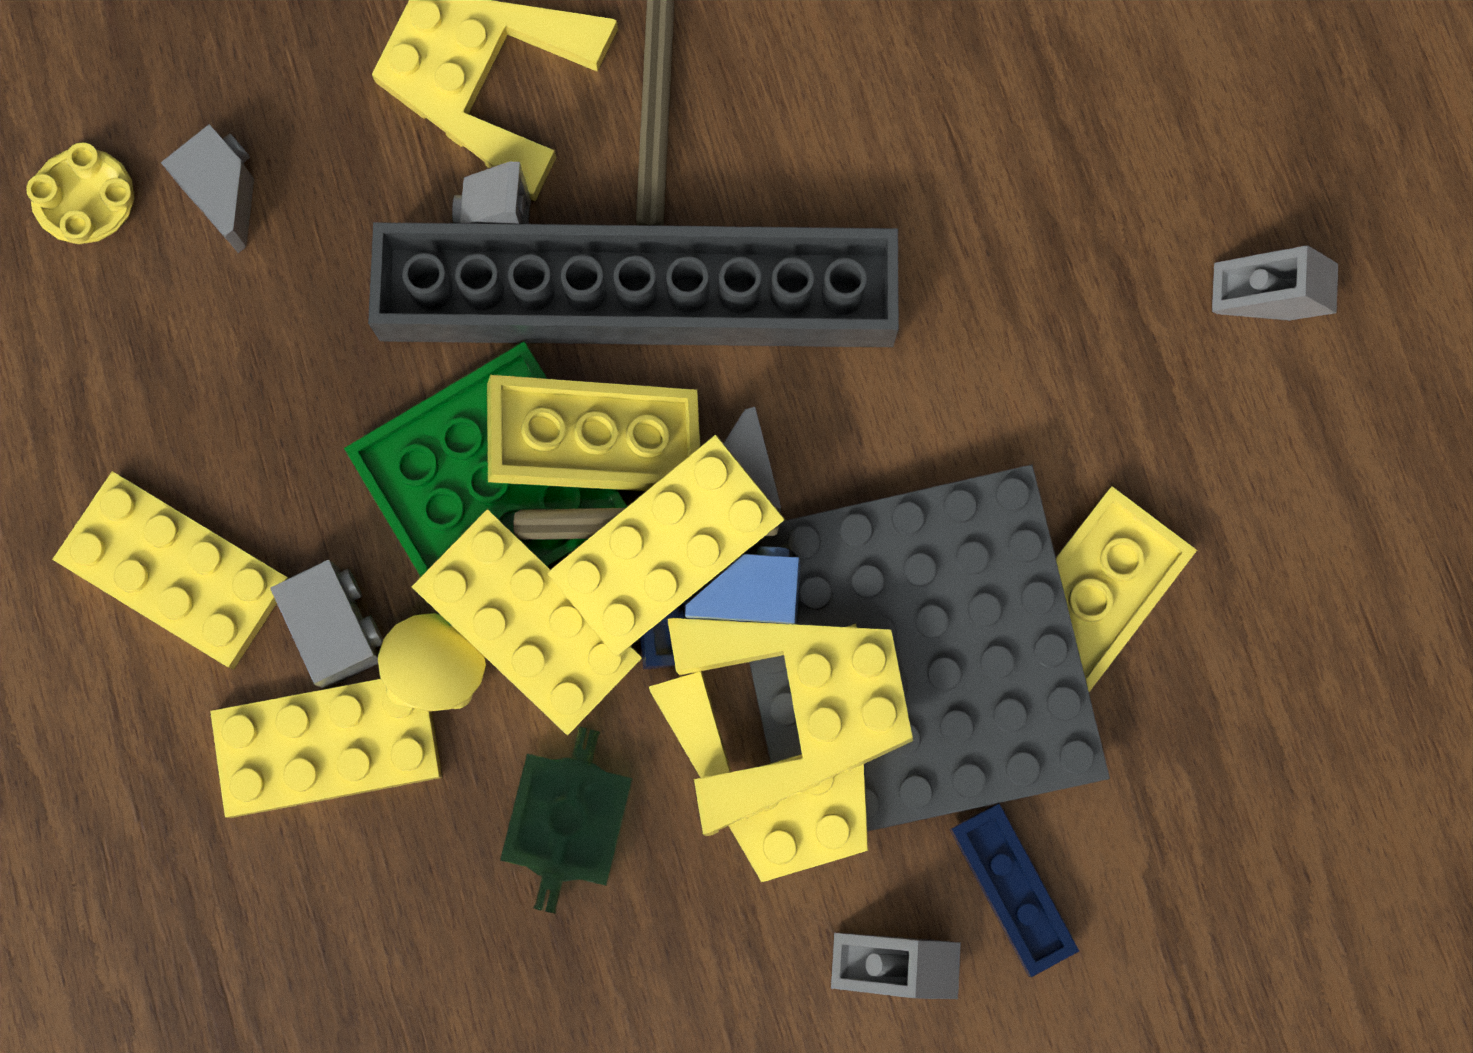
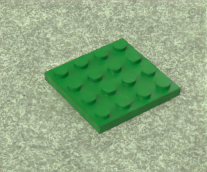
(433, 470)

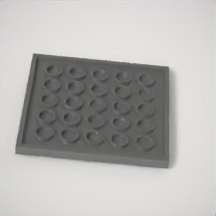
(976, 637)

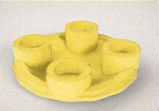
(81, 195)
(429, 664)

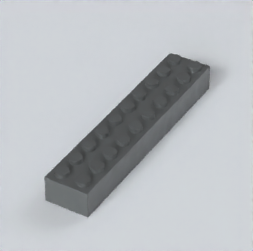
(634, 284)

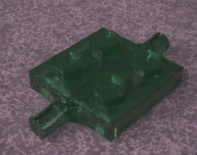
(566, 819)

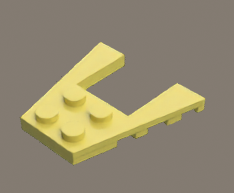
(446, 51)
(842, 695)
(791, 834)

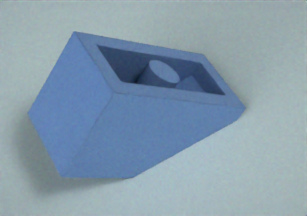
(752, 590)

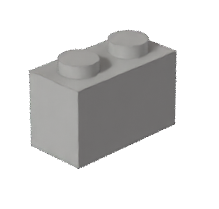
(328, 623)

